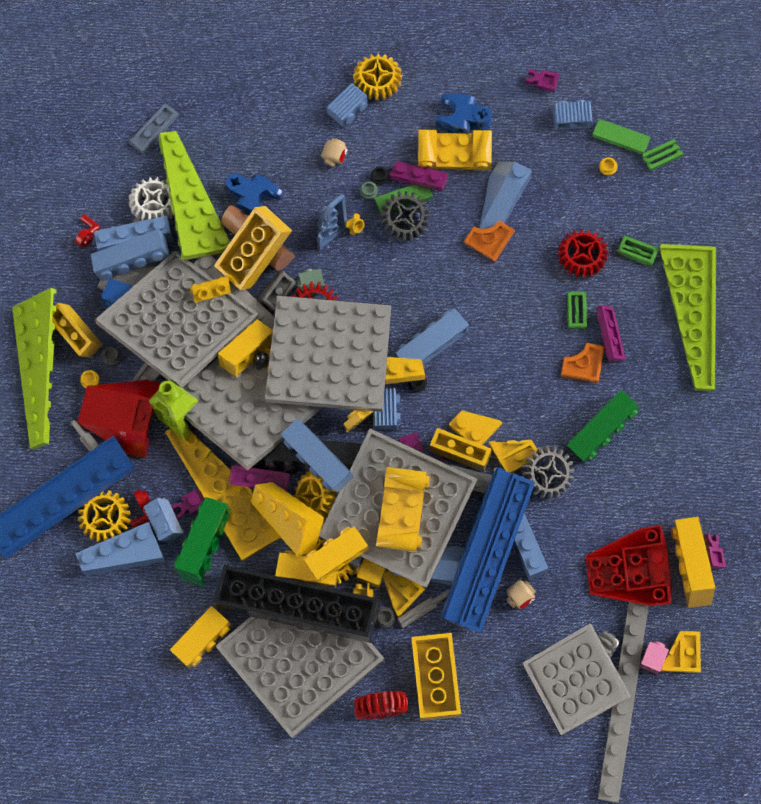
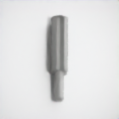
(85, 438)
(421, 610)

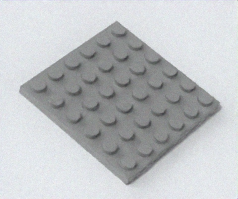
(168, 328)
(328, 354)
(236, 414)
(362, 497)
(296, 668)

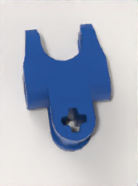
(466, 114)
(251, 191)

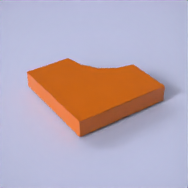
(490, 241)
(585, 365)

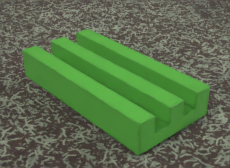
(675, 148)
(638, 258)
(576, 325)

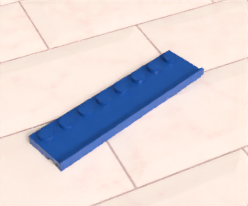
(62, 495)
(487, 549)

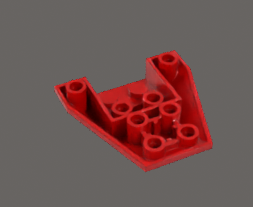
(120, 412)
(632, 569)

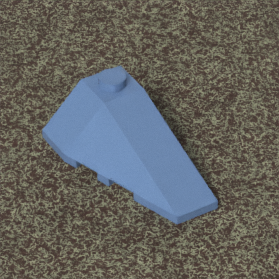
(503, 191)
(331, 221)
(447, 565)

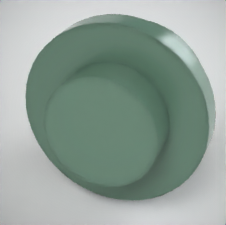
(368, 190)

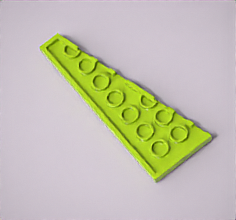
(195, 217)
(693, 293)
(35, 355)

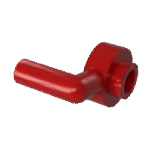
(85, 236)
(143, 499)

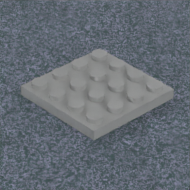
(576, 679)

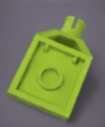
(171, 406)

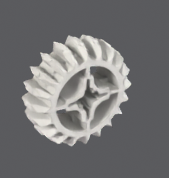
(154, 195)

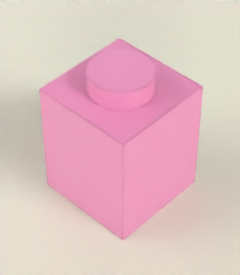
(654, 657)

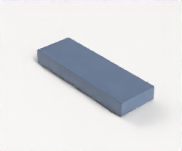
(150, 131)

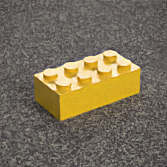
(253, 248)
(436, 677)

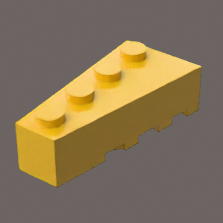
(289, 517)
(693, 562)

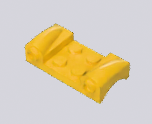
(455, 150)
(402, 509)

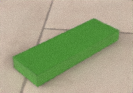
(621, 136)
(425, 193)

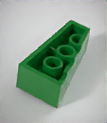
(604, 426)
(202, 541)

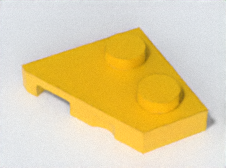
(355, 418)
(474, 426)
(513, 453)
(401, 591)
(684, 654)

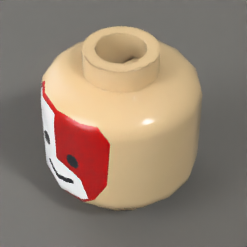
(334, 152)
(520, 594)

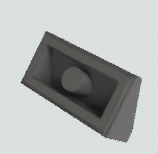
(278, 286)

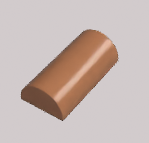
(234, 219)

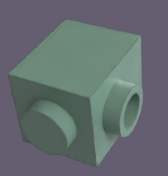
(308, 276)

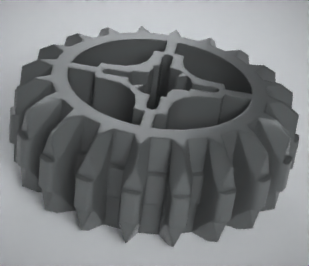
(411, 211)

